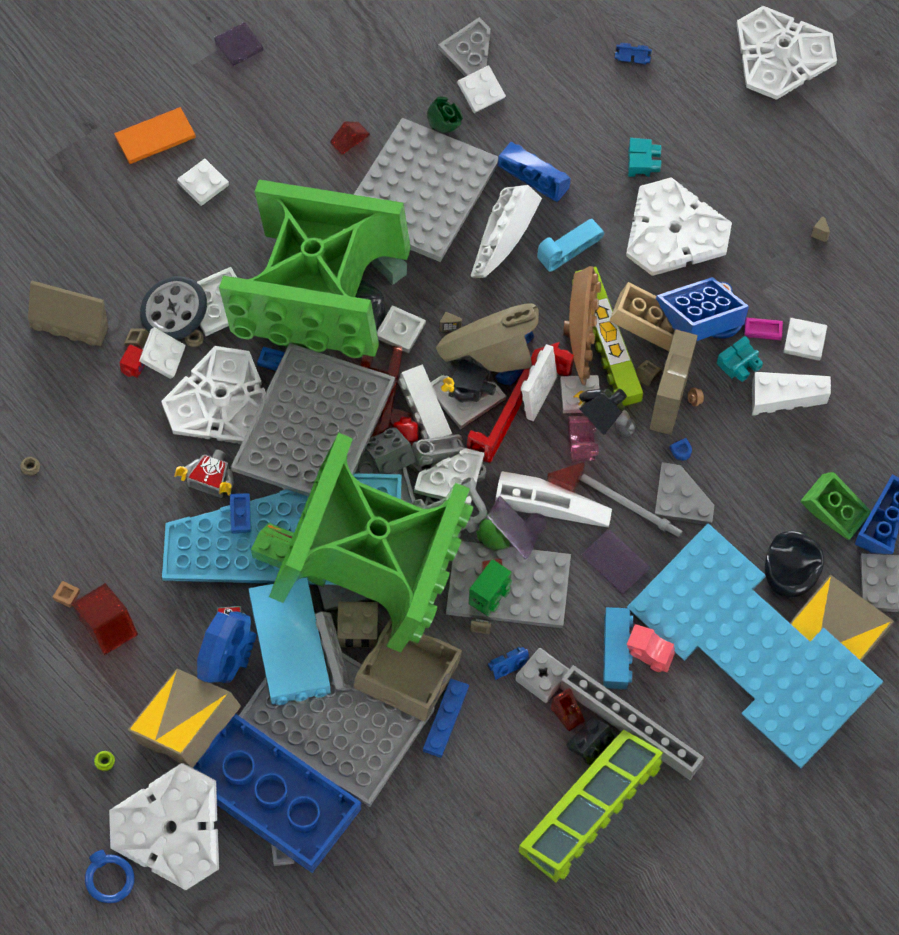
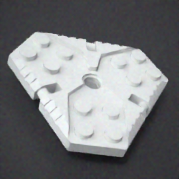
(777, 54)
(668, 210)
(197, 408)
(143, 829)

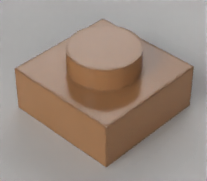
(66, 594)

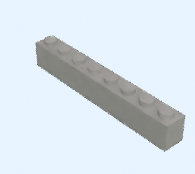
(626, 717)

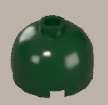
(443, 115)

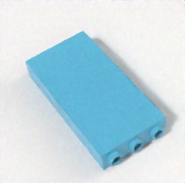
(289, 644)

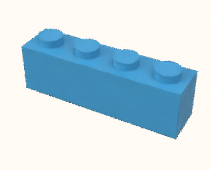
(616, 653)

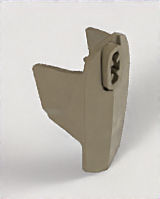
(494, 340)

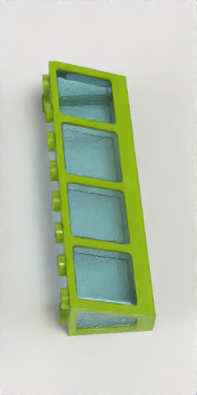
(590, 804)

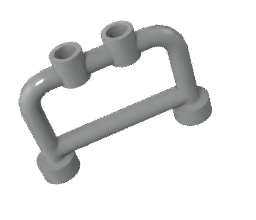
(472, 525)

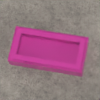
(763, 328)

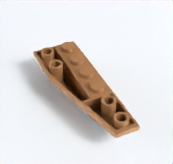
(583, 318)

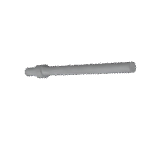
(663, 524)

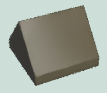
(821, 230)

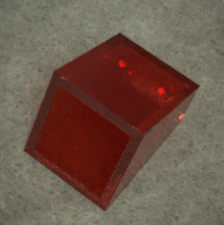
(105, 618)

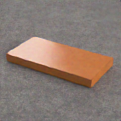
(154, 135)

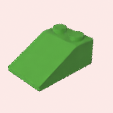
(836, 505)

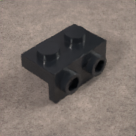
(591, 740)

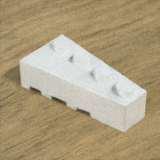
(788, 391)
(423, 403)

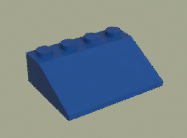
(703, 308)

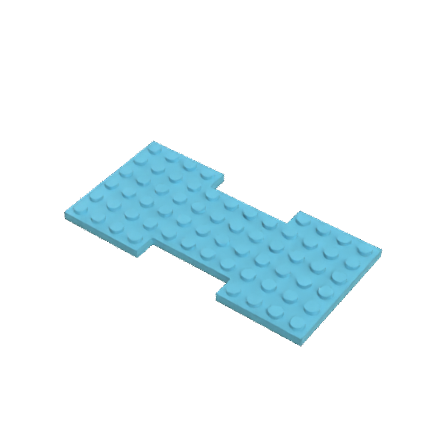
(797, 684)

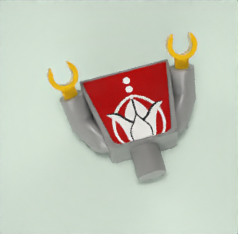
(208, 474)

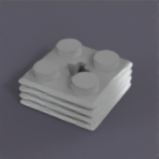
(539, 663)

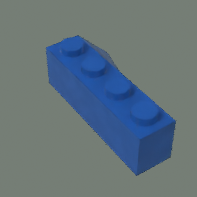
(534, 171)
(882, 525)

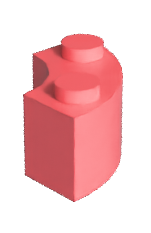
(651, 648)

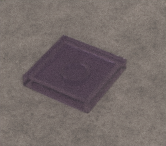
(238, 44)

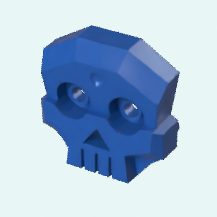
(225, 647)

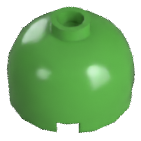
(492, 536)

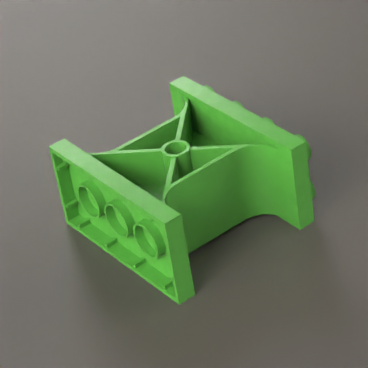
(316, 269)
(375, 545)

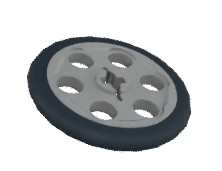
(164, 288)

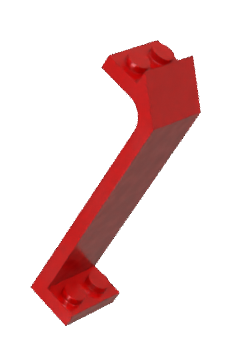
(489, 446)

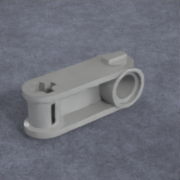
(436, 449)

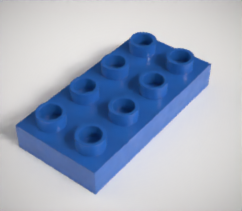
(277, 793)

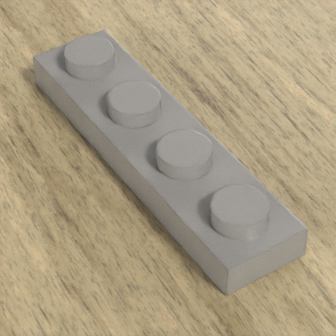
(334, 654)

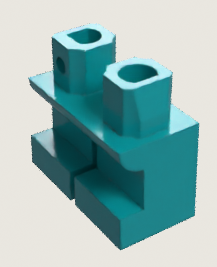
(640, 157)
(738, 358)

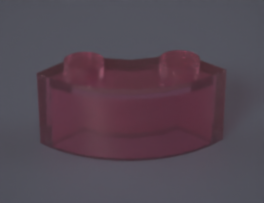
(582, 439)

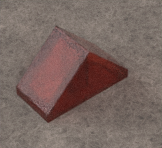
(348, 136)
(567, 477)
(567, 709)

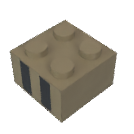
(357, 624)

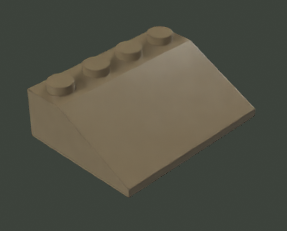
(67, 314)

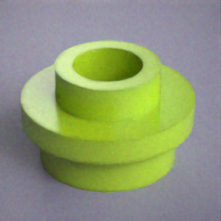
(104, 755)

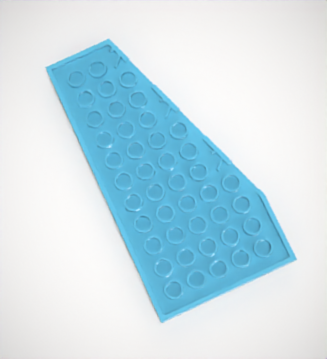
(208, 552)

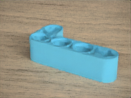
(557, 253)

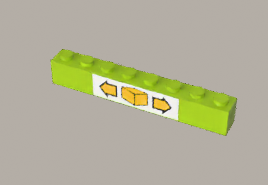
(614, 351)

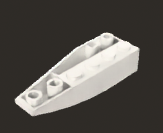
(505, 227)
(540, 496)

